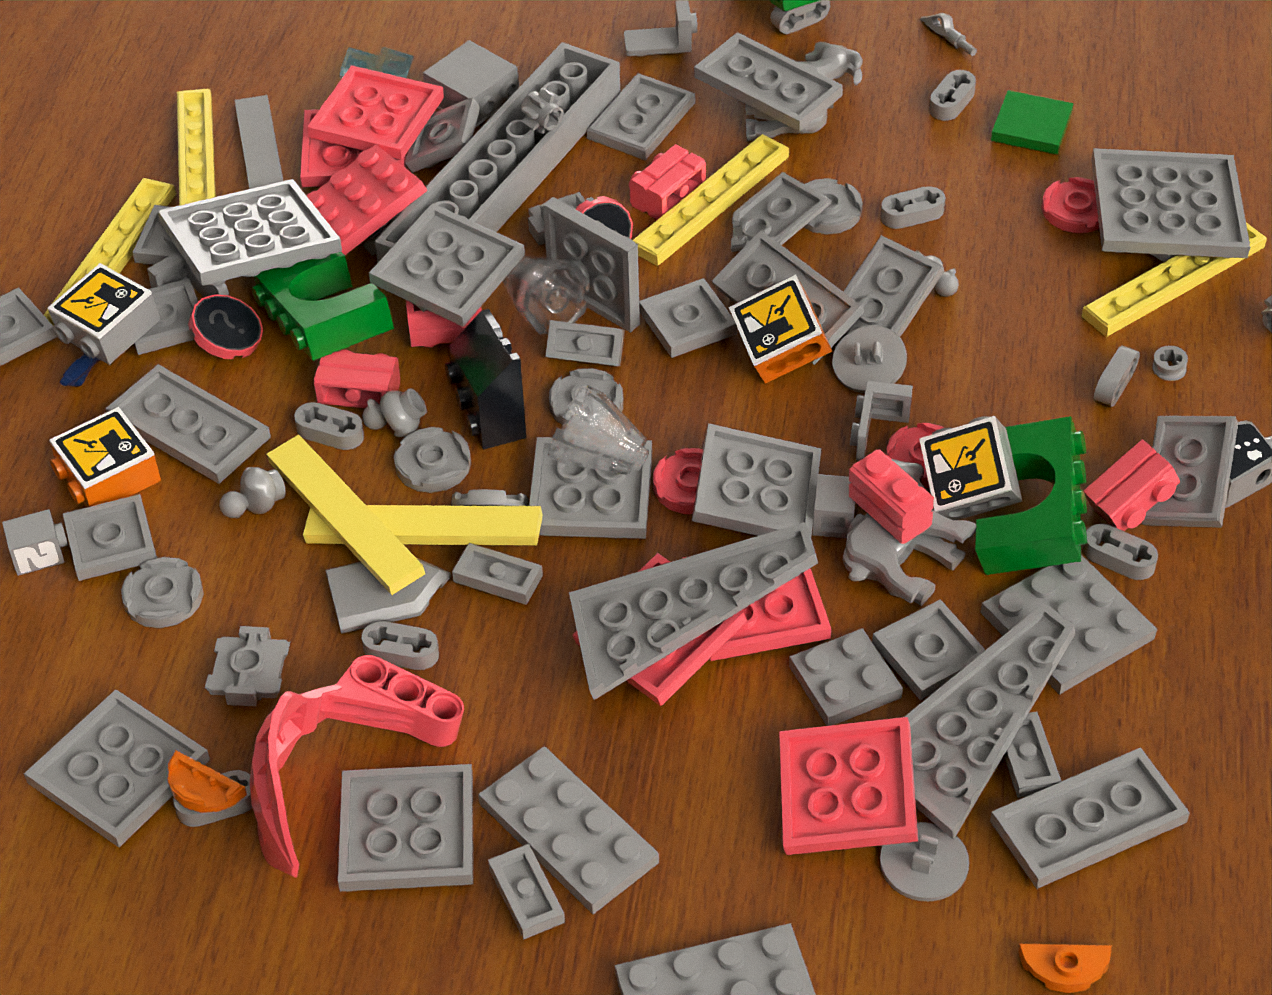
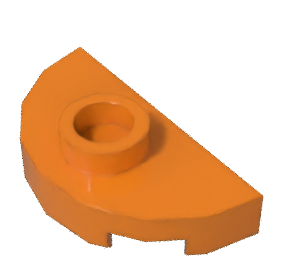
(200, 786)
(1065, 966)

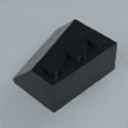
(488, 382)

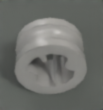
(1179, 360)

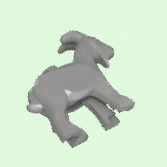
(825, 59)
(877, 555)

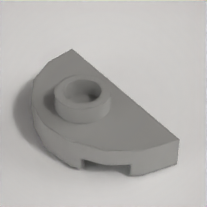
(488, 498)

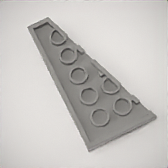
(655, 611)
(977, 713)

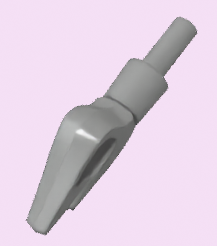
(947, 31)

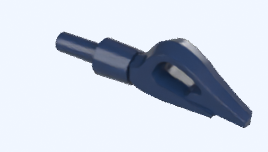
(78, 371)

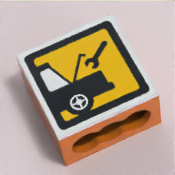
(780, 329)
(104, 460)

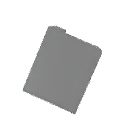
(832, 507)

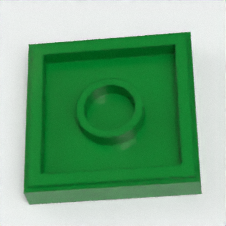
(1032, 122)

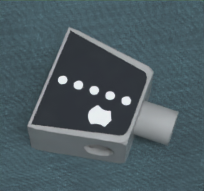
(1250, 464)

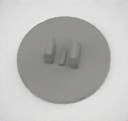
(869, 355)
(926, 868)

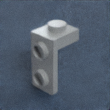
(664, 40)
(175, 269)
(881, 402)

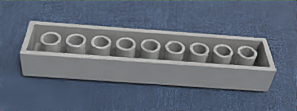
(509, 158)

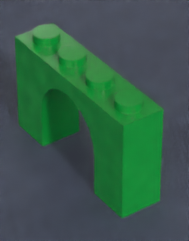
(324, 324)
(1054, 528)

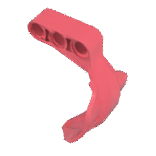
(367, 694)

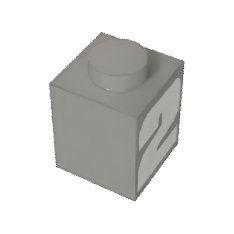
(35, 541)

